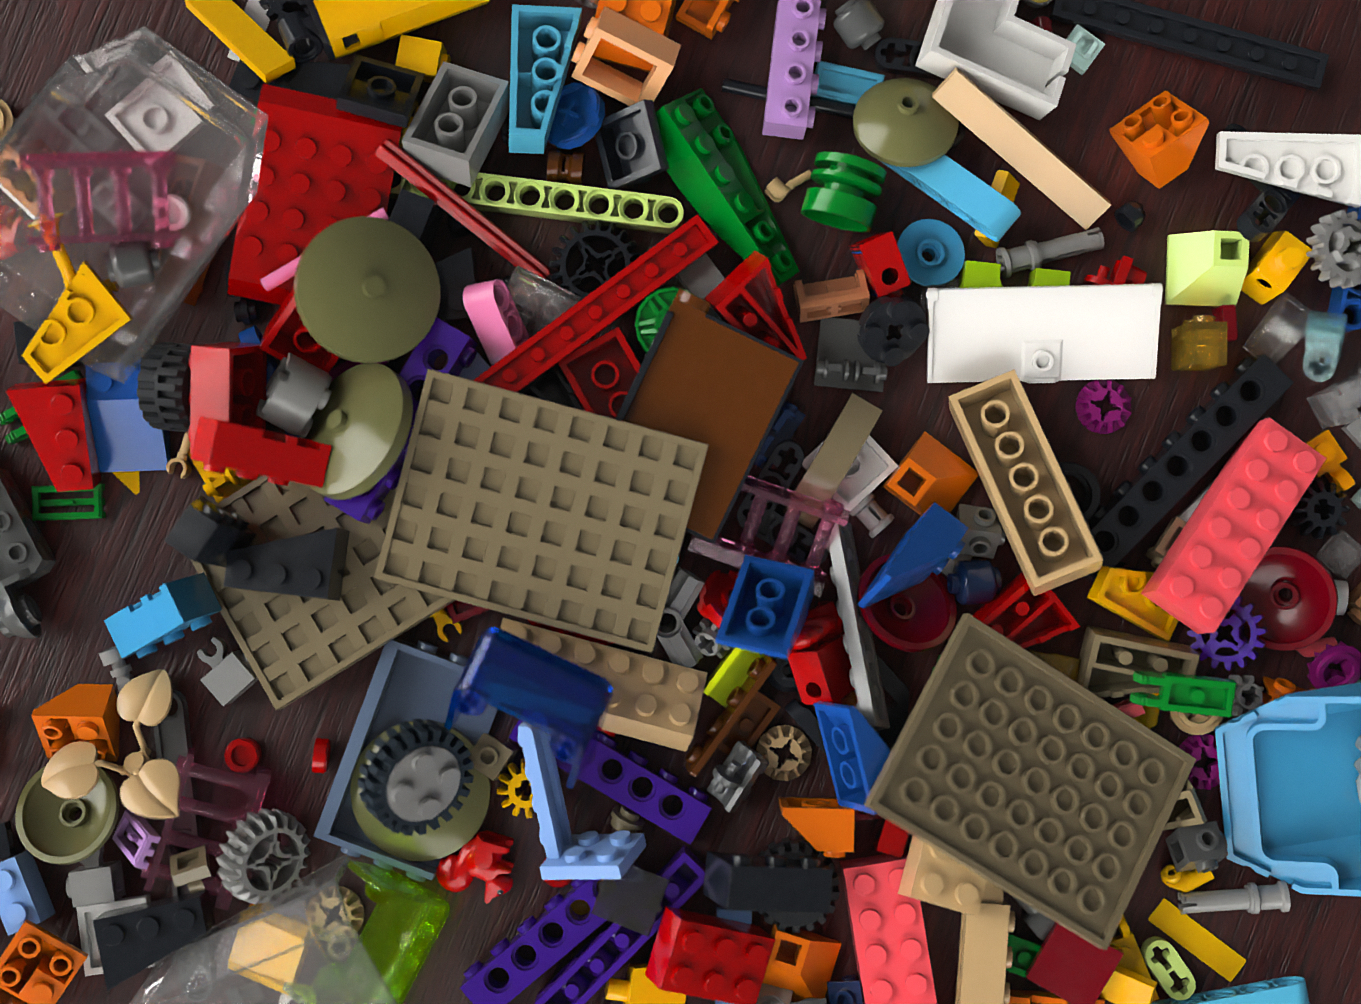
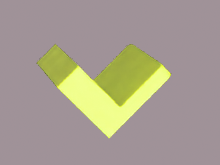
(729, 674)

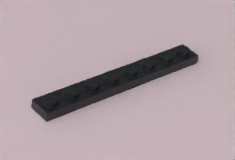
(1196, 39)

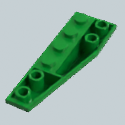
(719, 181)

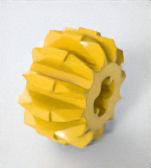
(511, 789)

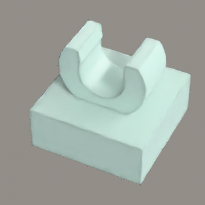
(1086, 49)

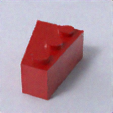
(756, 305)
(60, 430)
(259, 452)
(1025, 617)

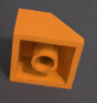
(821, 823)

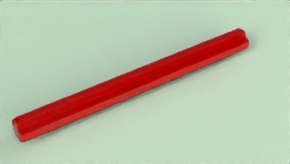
(459, 208)

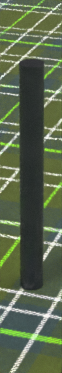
(760, 92)

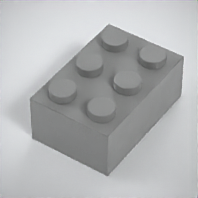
(457, 123)

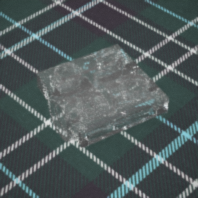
(538, 299)

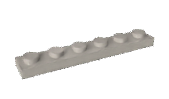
(858, 635)

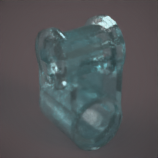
(1323, 339)

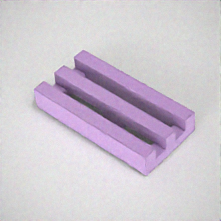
(141, 833)

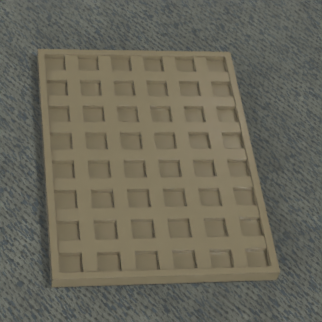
(540, 510)
(308, 640)

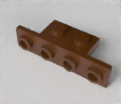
(743, 718)

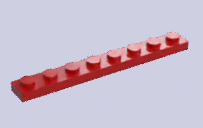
(601, 307)

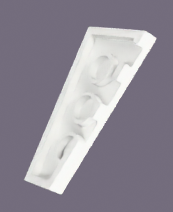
(1302, 162)

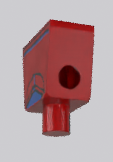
(876, 255)

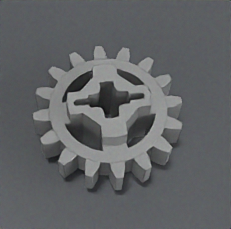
(1337, 249)

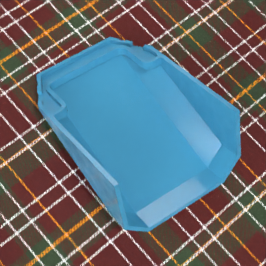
(1294, 789)

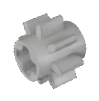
(706, 639)
(1247, 695)

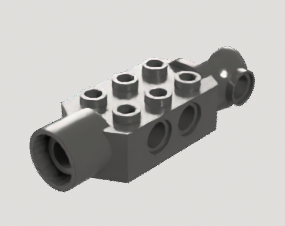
(22, 561)

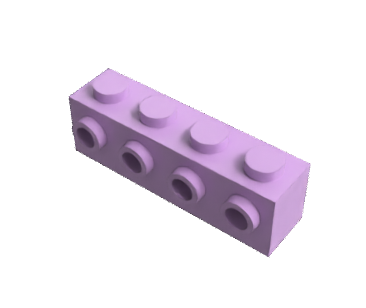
(791, 68)

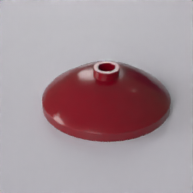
(925, 612)
(1296, 620)

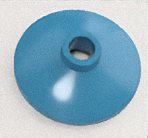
(939, 241)

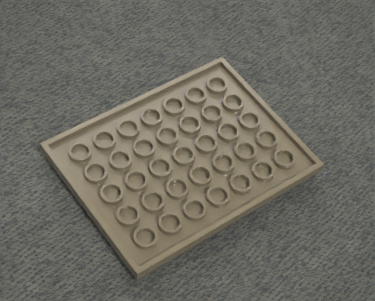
(1031, 781)

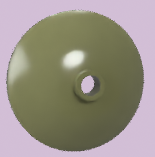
(900, 133)
(49, 823)

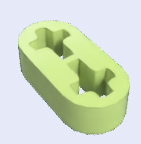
(1174, 964)

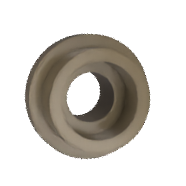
(626, 819)

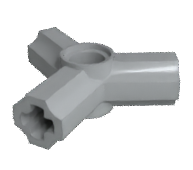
(675, 635)

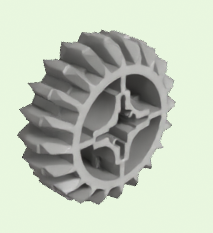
(257, 848)

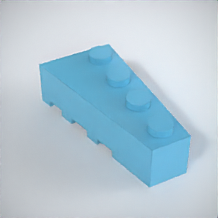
(540, 60)

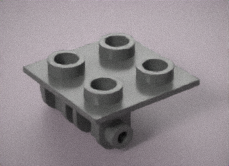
(843, 361)

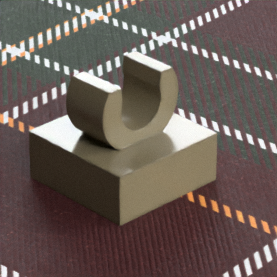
(190, 868)

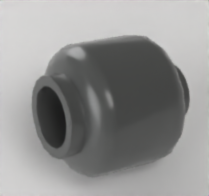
(858, 23)
(131, 263)

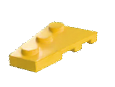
(77, 324)
(1121, 593)

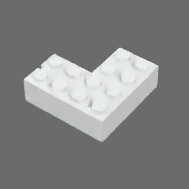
(998, 53)

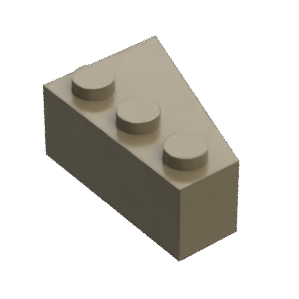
(1114, 656)

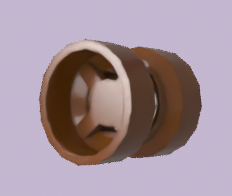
(573, 166)

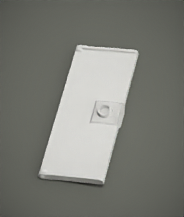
(1043, 332)

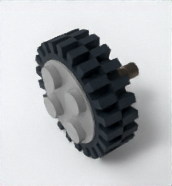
(415, 777)

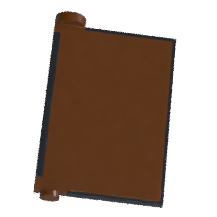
(714, 389)

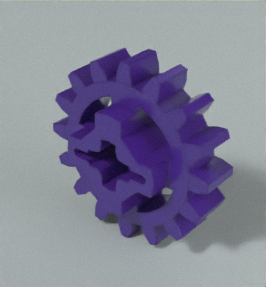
(1238, 643)

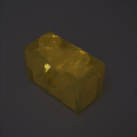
(1199, 344)

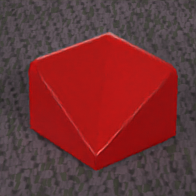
(892, 840)

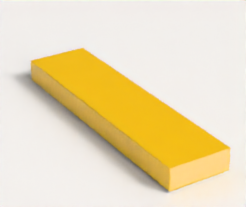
(243, 37)

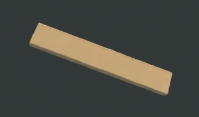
(1021, 148)

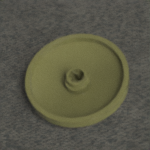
(367, 289)
(366, 426)
(435, 843)

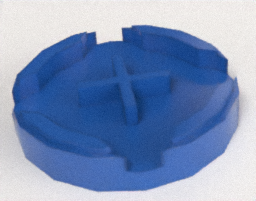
(577, 116)

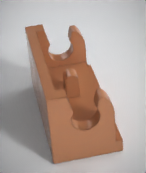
(831, 297)

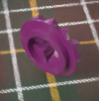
(1090, 415)
(1348, 659)
(1197, 776)

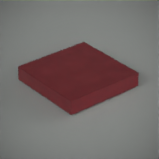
(1073, 966)

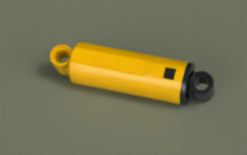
(358, 24)

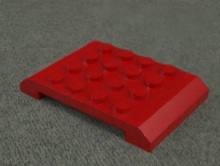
(312, 174)

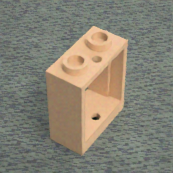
(634, 39)

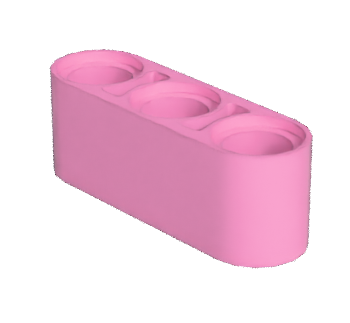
(494, 318)

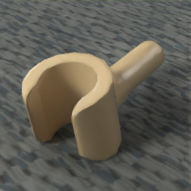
(778, 190)
(181, 458)

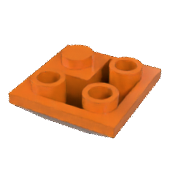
(1161, 138)
(929, 476)
(80, 714)
(801, 963)
(38, 965)

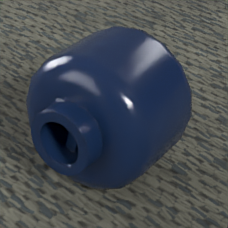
(974, 581)

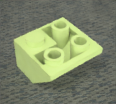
(1205, 268)

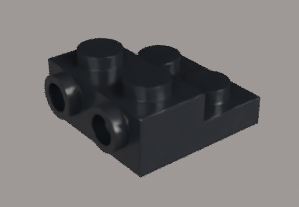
(381, 91)
(631, 146)

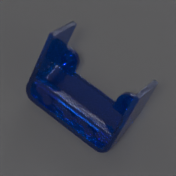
(537, 690)

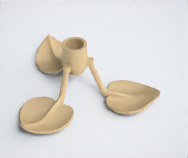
(152, 783)

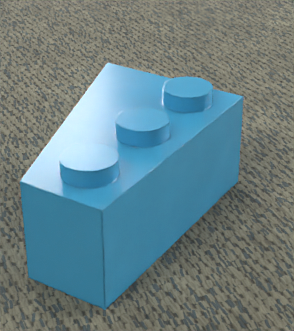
(163, 616)

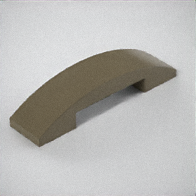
(837, 453)

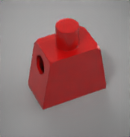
(822, 671)

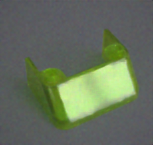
(400, 926)

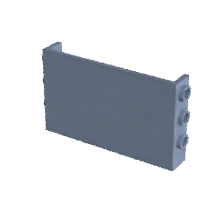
(406, 686)

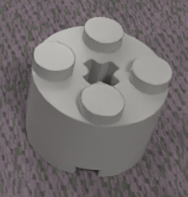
(294, 394)

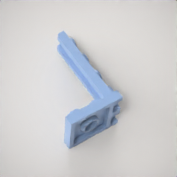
(569, 855)

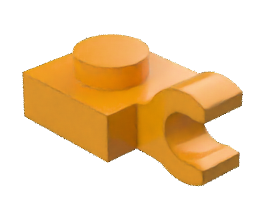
(1329, 448)

